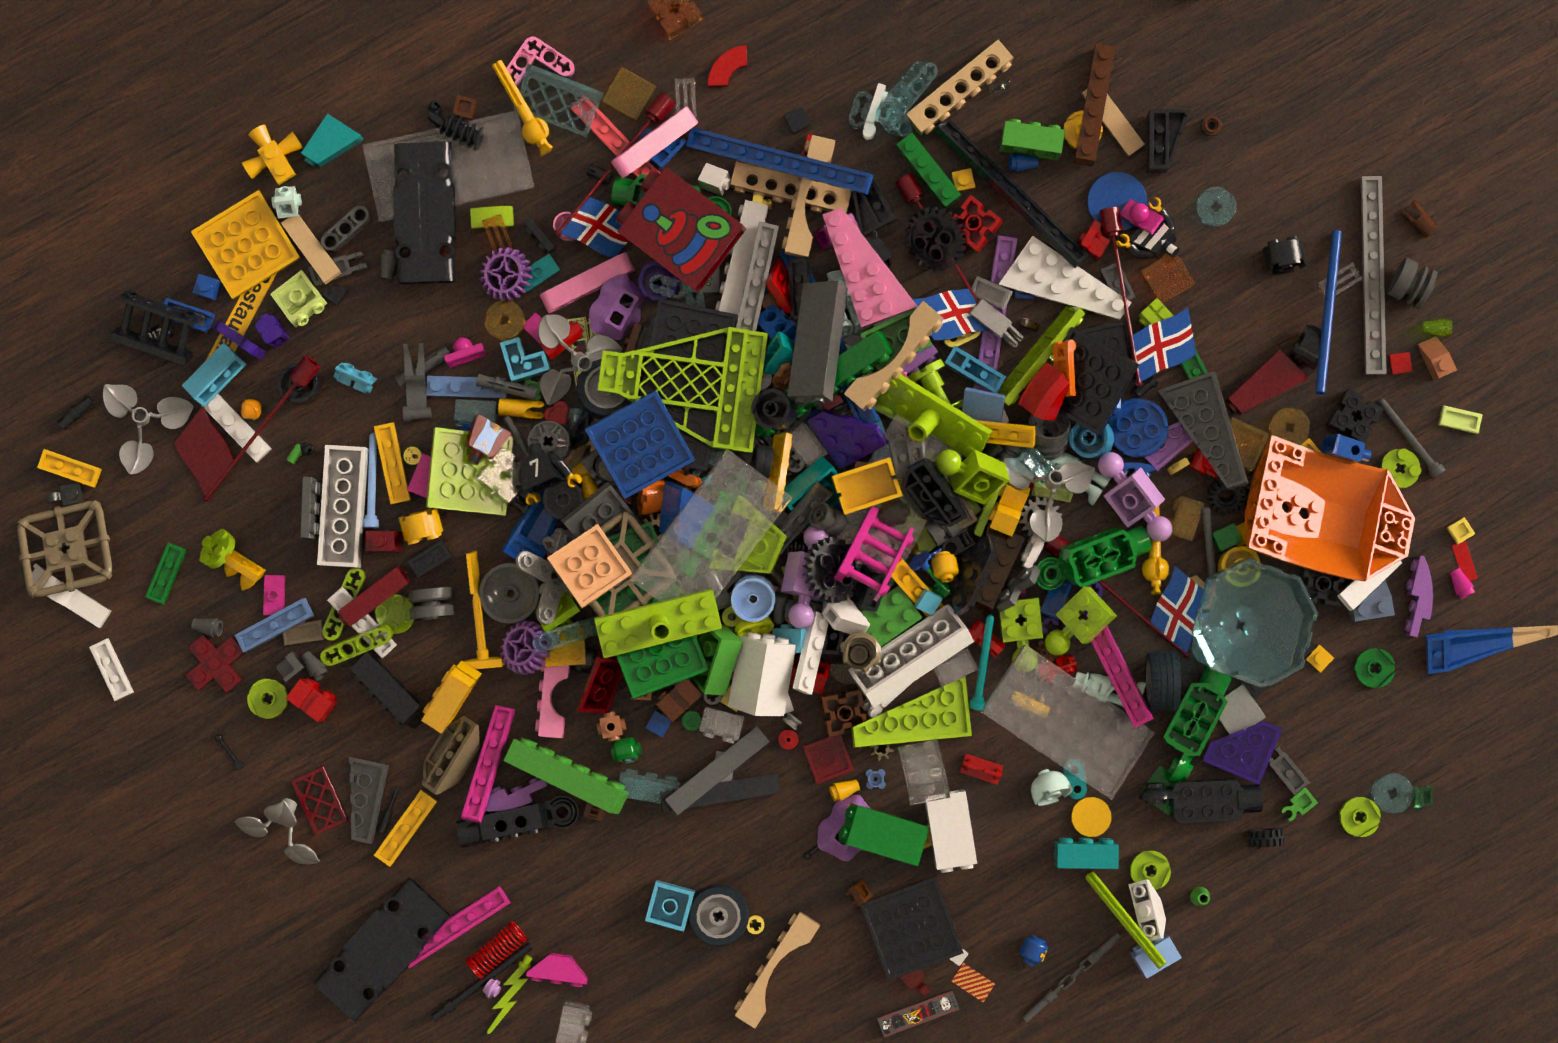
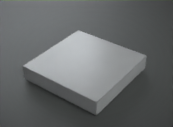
(1240, 711)

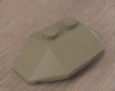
(451, 755)

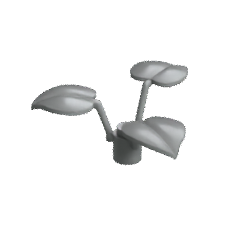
(552, 331)
(173, 414)
(1073, 475)
(282, 814)

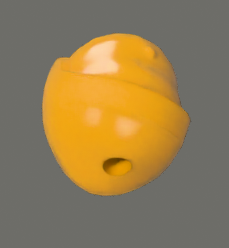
(251, 409)

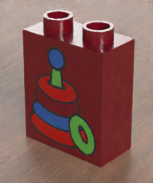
(680, 228)

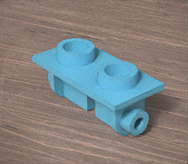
(363, 380)

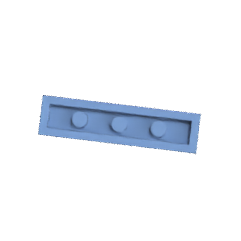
(460, 387)
(274, 625)

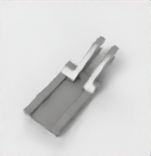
(996, 322)

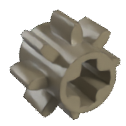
(887, 749)

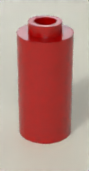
(574, 335)

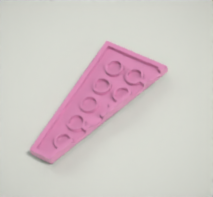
(868, 279)

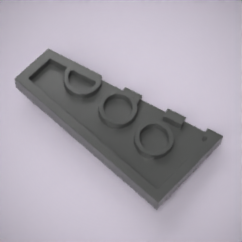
(366, 795)

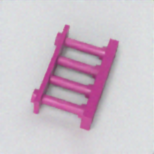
(855, 553)

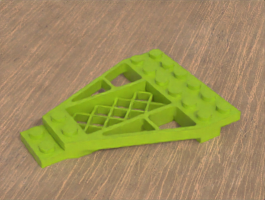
(738, 387)

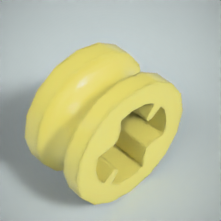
(751, 929)

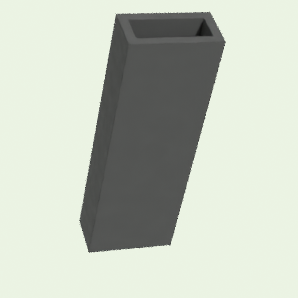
(817, 342)

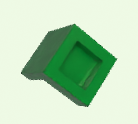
(1226, 537)

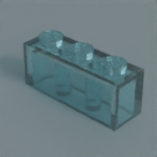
(647, 786)

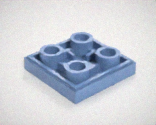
(983, 405)

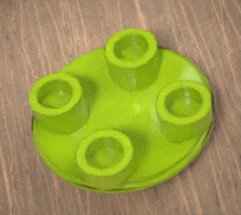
(395, 613)

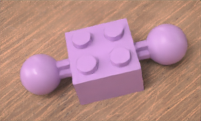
(1134, 497)
(801, 614)

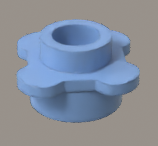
(871, 775)

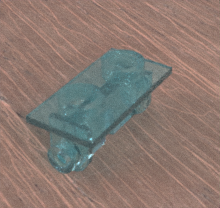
(1032, 458)

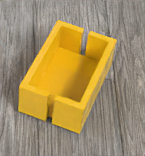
(866, 486)
(450, 696)

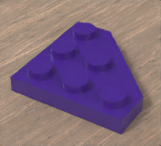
(846, 436)
(1245, 751)

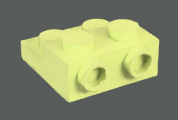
(299, 299)

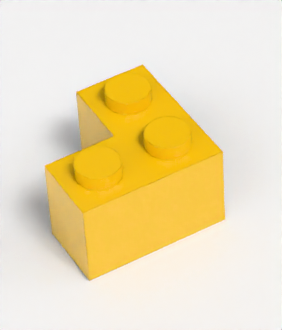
(1008, 510)

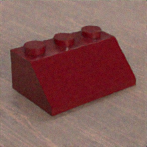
(600, 685)

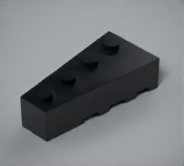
(388, 691)

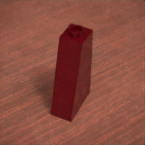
(1268, 381)
(373, 596)

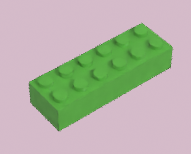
(566, 776)

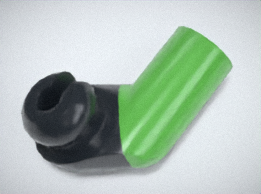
(300, 450)

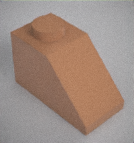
(1436, 358)

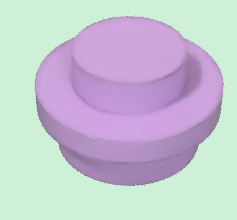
(492, 988)

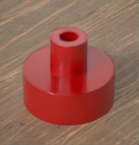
(788, 734)

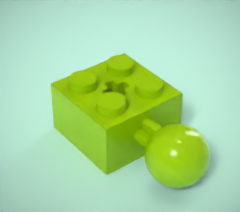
(976, 477)
(1072, 615)
(1029, 629)

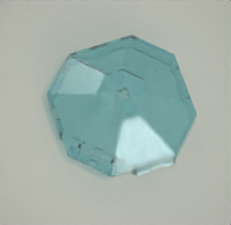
(1274, 616)

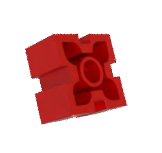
(987, 223)
(312, 699)

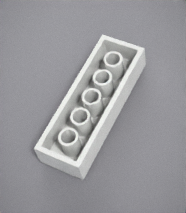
(342, 506)
(913, 655)

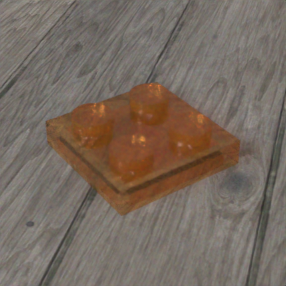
(1167, 278)

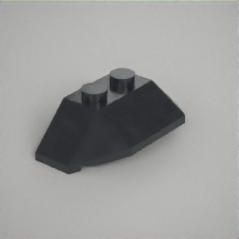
(931, 494)

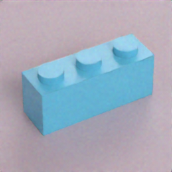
(214, 374)

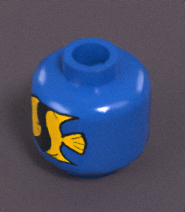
(1033, 950)

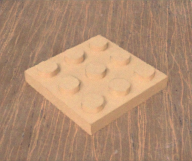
(589, 566)

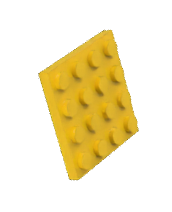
(245, 244)

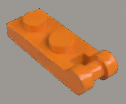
(1065, 363)
(689, 480)

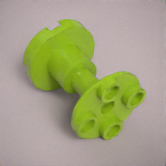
(932, 381)

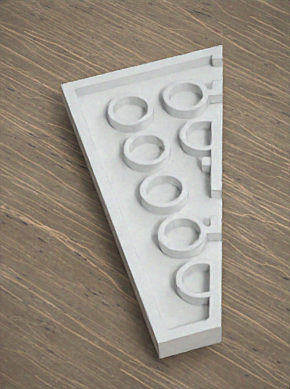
(1051, 277)

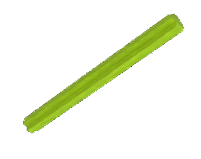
(1126, 920)

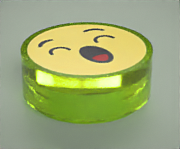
(412, 455)

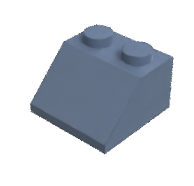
(1375, 605)

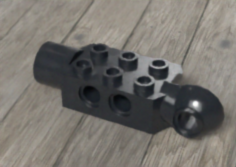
(1206, 799)
(538, 816)

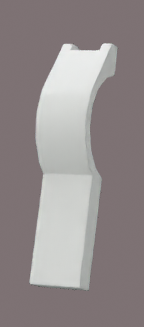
(75, 600)

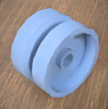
(759, 587)

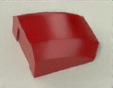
(1045, 393)

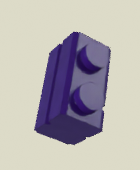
(271, 330)

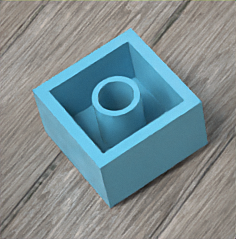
(670, 905)

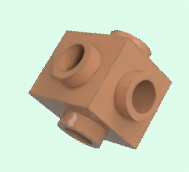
(619, 724)

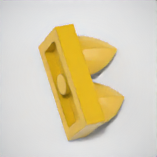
(249, 570)

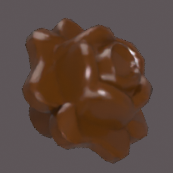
(1041, 649)

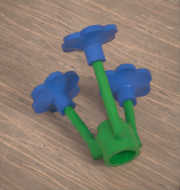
(921, 561)

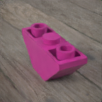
(558, 969)

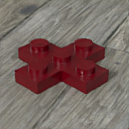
(215, 663)

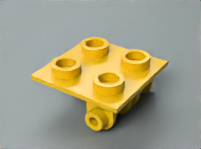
(567, 655)

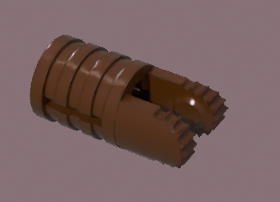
(1424, 222)

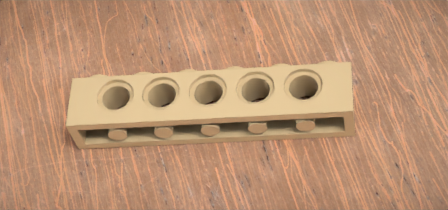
(995, 52)
(744, 171)

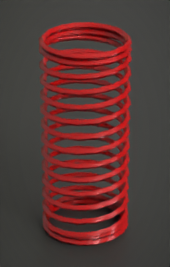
(472, 964)

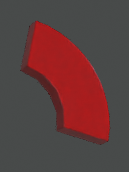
(726, 65)

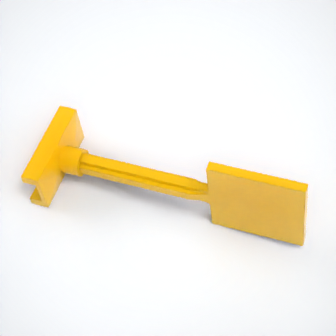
(483, 660)

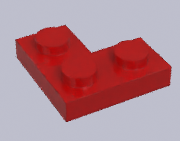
(777, 284)

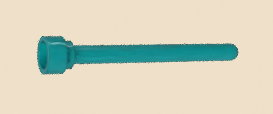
(977, 701)

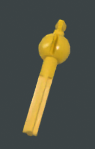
(534, 129)
(1155, 568)

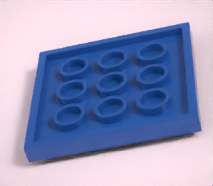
(640, 444)

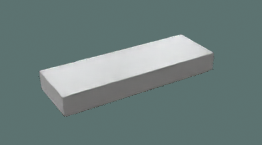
(111, 669)

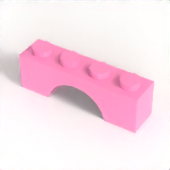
(550, 723)

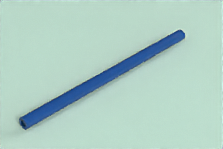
(1328, 313)

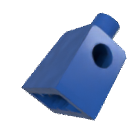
(1345, 448)

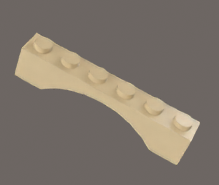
(799, 238)
(868, 388)
(799, 933)

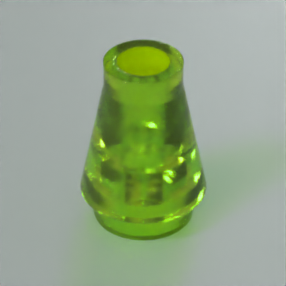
(1439, 327)

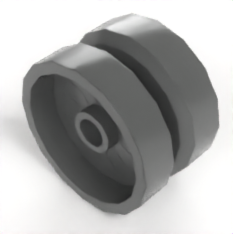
(431, 604)

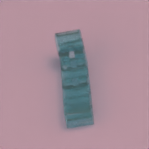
(894, 107)

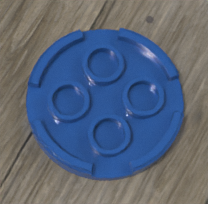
(1115, 191)
(1139, 428)

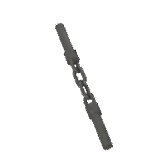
(1051, 995)

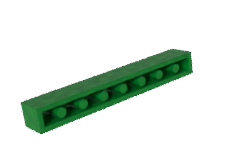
(851, 364)

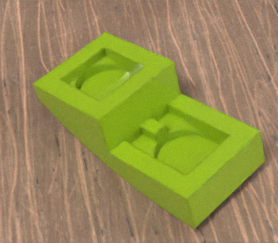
(483, 213)

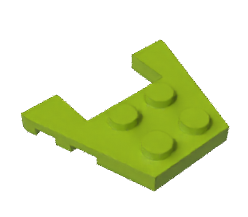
(765, 553)

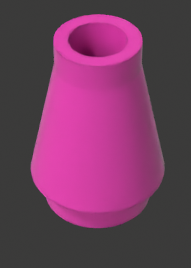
(1461, 584)

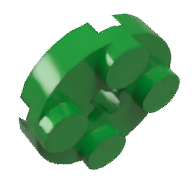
(1373, 679)

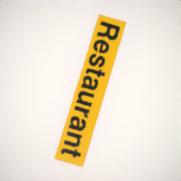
(243, 313)

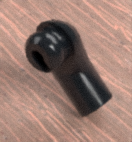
(434, 113)

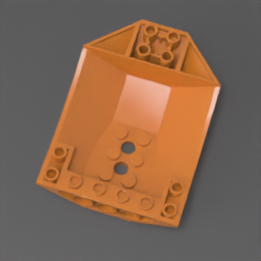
(1353, 509)

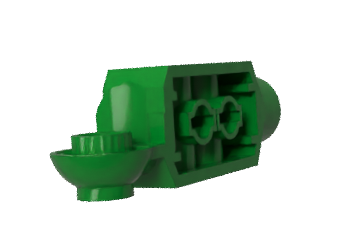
(1195, 721)

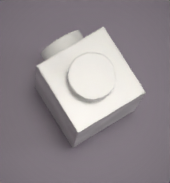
(714, 179)

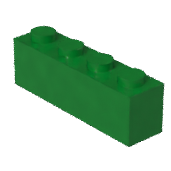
(928, 171)

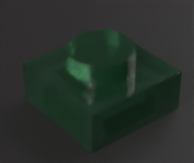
(1423, 796)

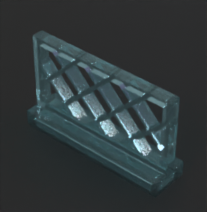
(565, 84)

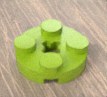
(1402, 457)
(216, 548)
(262, 708)
(1362, 805)
(1146, 859)

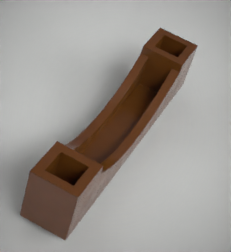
(1094, 105)

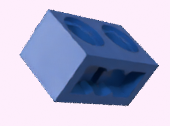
(775, 321)

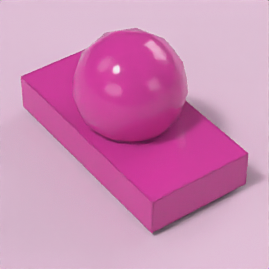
(1141, 216)
(464, 352)

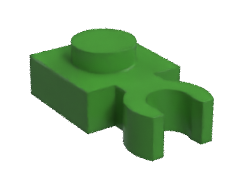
(1301, 803)

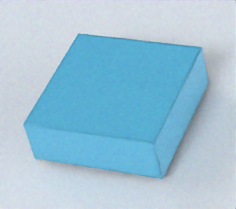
(928, 602)

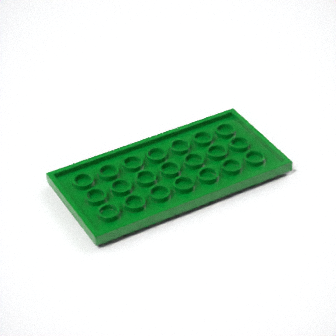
(657, 665)

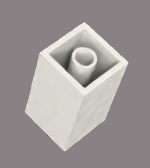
(762, 675)
(951, 832)

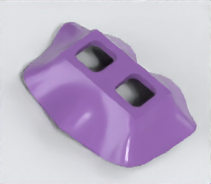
(609, 302)
(830, 827)

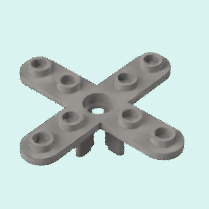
(542, 570)

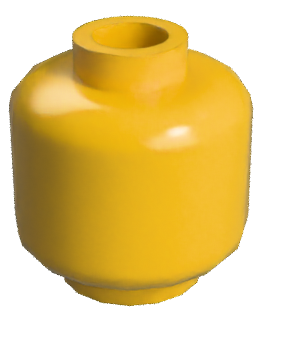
(944, 566)

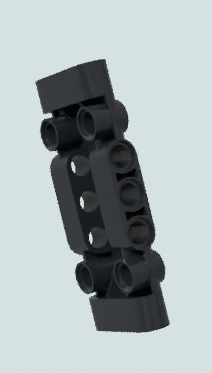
(424, 212)
(382, 949)

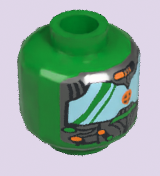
(626, 750)

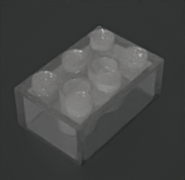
(924, 772)

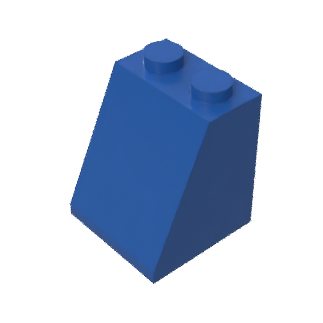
(673, 501)

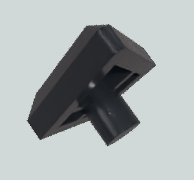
(577, 434)

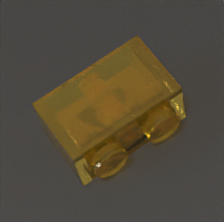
(1185, 517)

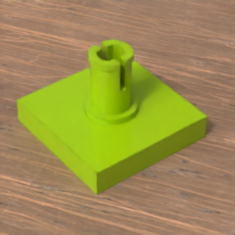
(566, 609)

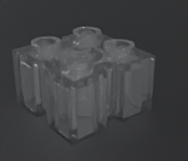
(490, 475)
(722, 724)
(573, 1022)

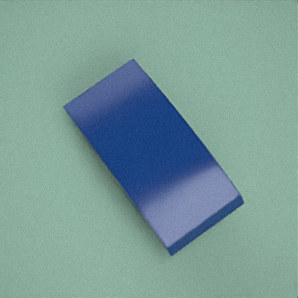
(1135, 466)

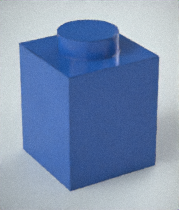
(207, 287)

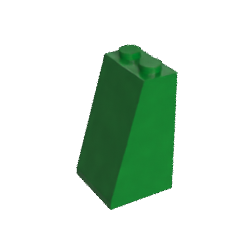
(883, 834)

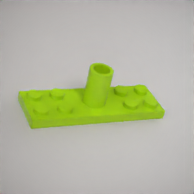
(1039, 353)
(934, 416)
(636, 627)

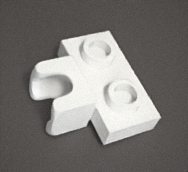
(1031, 551)

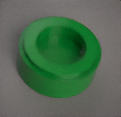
(691, 720)

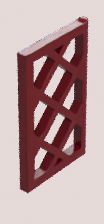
(303, 796)

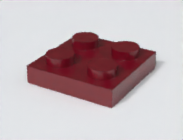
(828, 758)

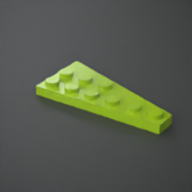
(928, 717)

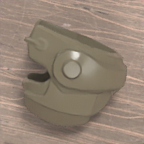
(861, 651)

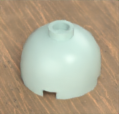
(1049, 786)

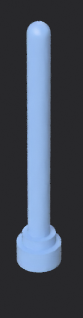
(371, 519)

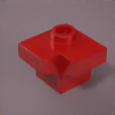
(1093, 241)

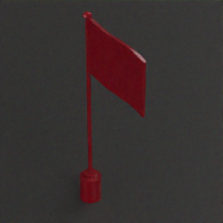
(207, 451)

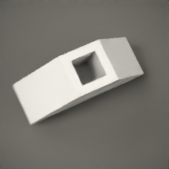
(845, 617)
(1148, 909)

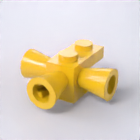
(272, 155)

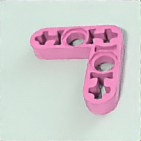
(531, 56)

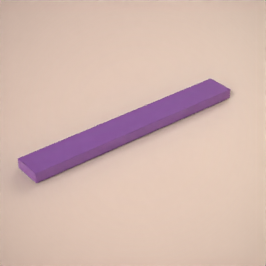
(1002, 262)

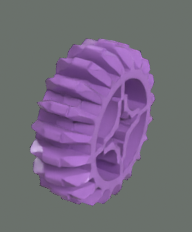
(505, 258)
(518, 658)

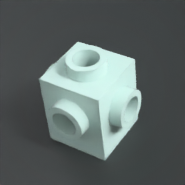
(286, 202)

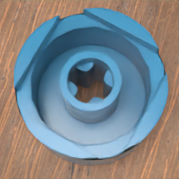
(1093, 449)

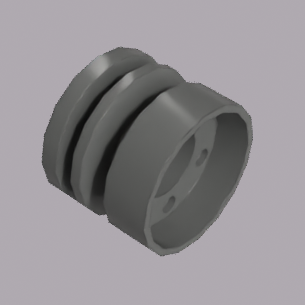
(1409, 281)
(550, 430)
(1051, 435)

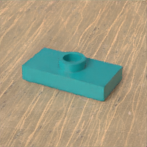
(542, 270)

